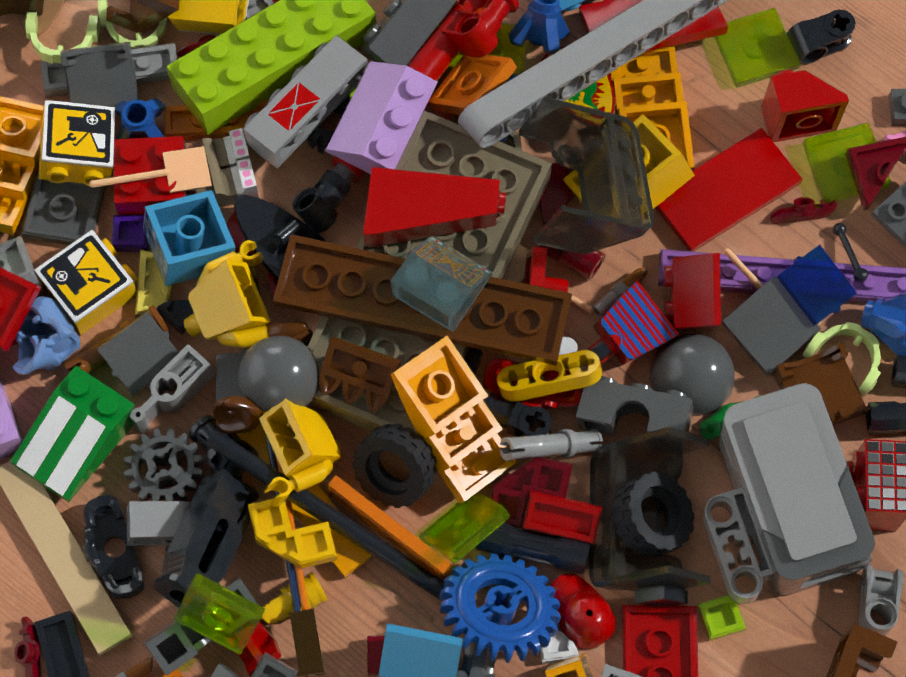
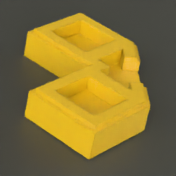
(299, 546)

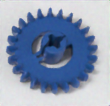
(491, 623)

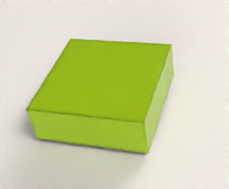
(721, 617)

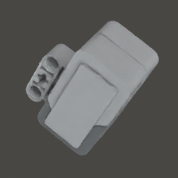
(787, 497)

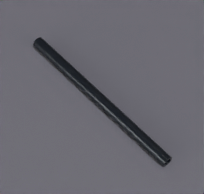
(326, 513)

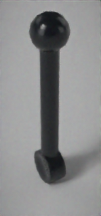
(860, 274)

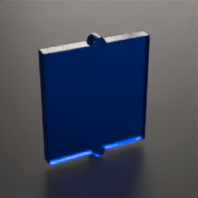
(816, 285)

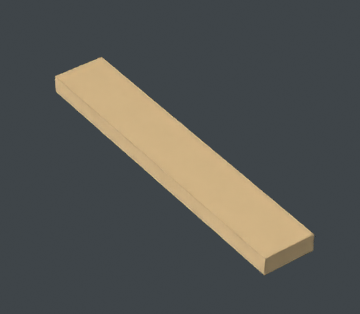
(64, 559)

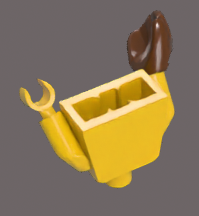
(230, 306)
(296, 435)

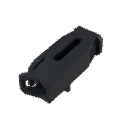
(201, 541)

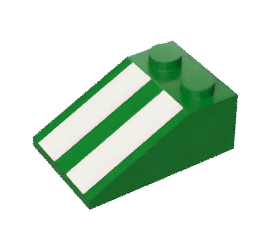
(73, 434)

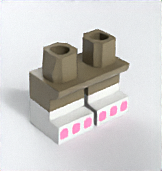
(229, 168)

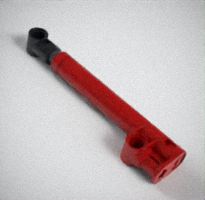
(465, 31)

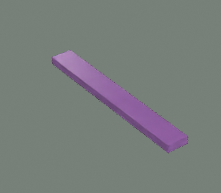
(880, 284)

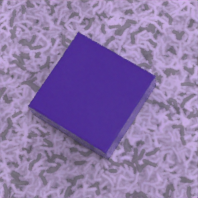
(129, 233)

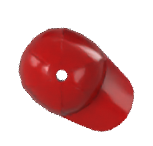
(575, 600)

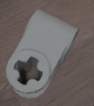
(880, 593)

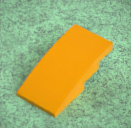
(654, 88)
(18, 158)
(452, 418)

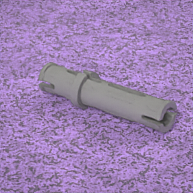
(564, 443)

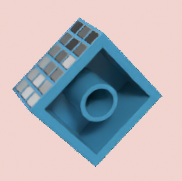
(186, 235)

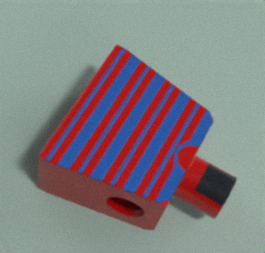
(631, 327)

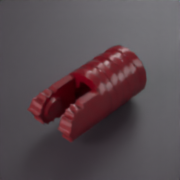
(583, 264)

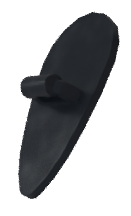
(269, 229)

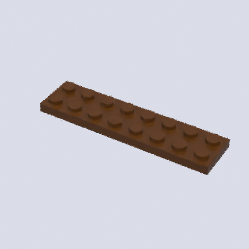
(357, 288)

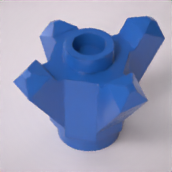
(541, 26)
(139, 118)
(888, 321)

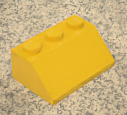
(663, 163)

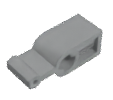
(186, 373)
(154, 521)

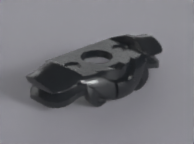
(103, 522)

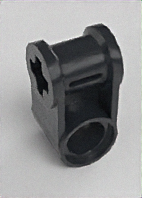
(822, 35)

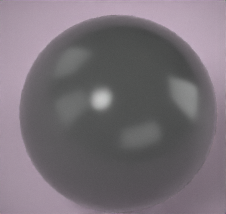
(278, 370)

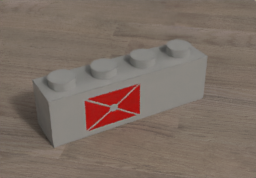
(305, 101)

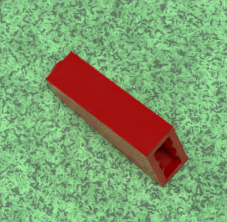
(424, 204)

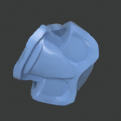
(45, 337)

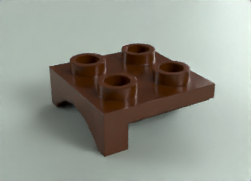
(831, 377)

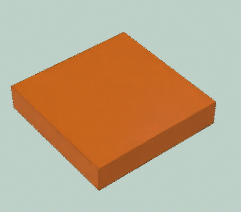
(471, 81)

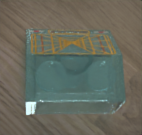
(439, 282)

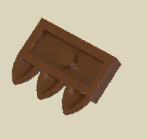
(358, 370)

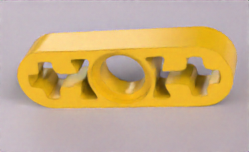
(528, 390)

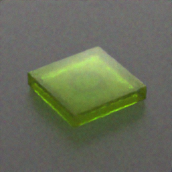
(756, 48)
(829, 161)
(464, 527)
(218, 613)

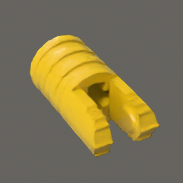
(282, 605)

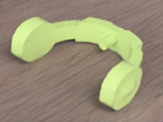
(152, 40)
(54, 56)
(861, 335)

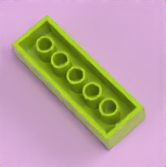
(261, 56)

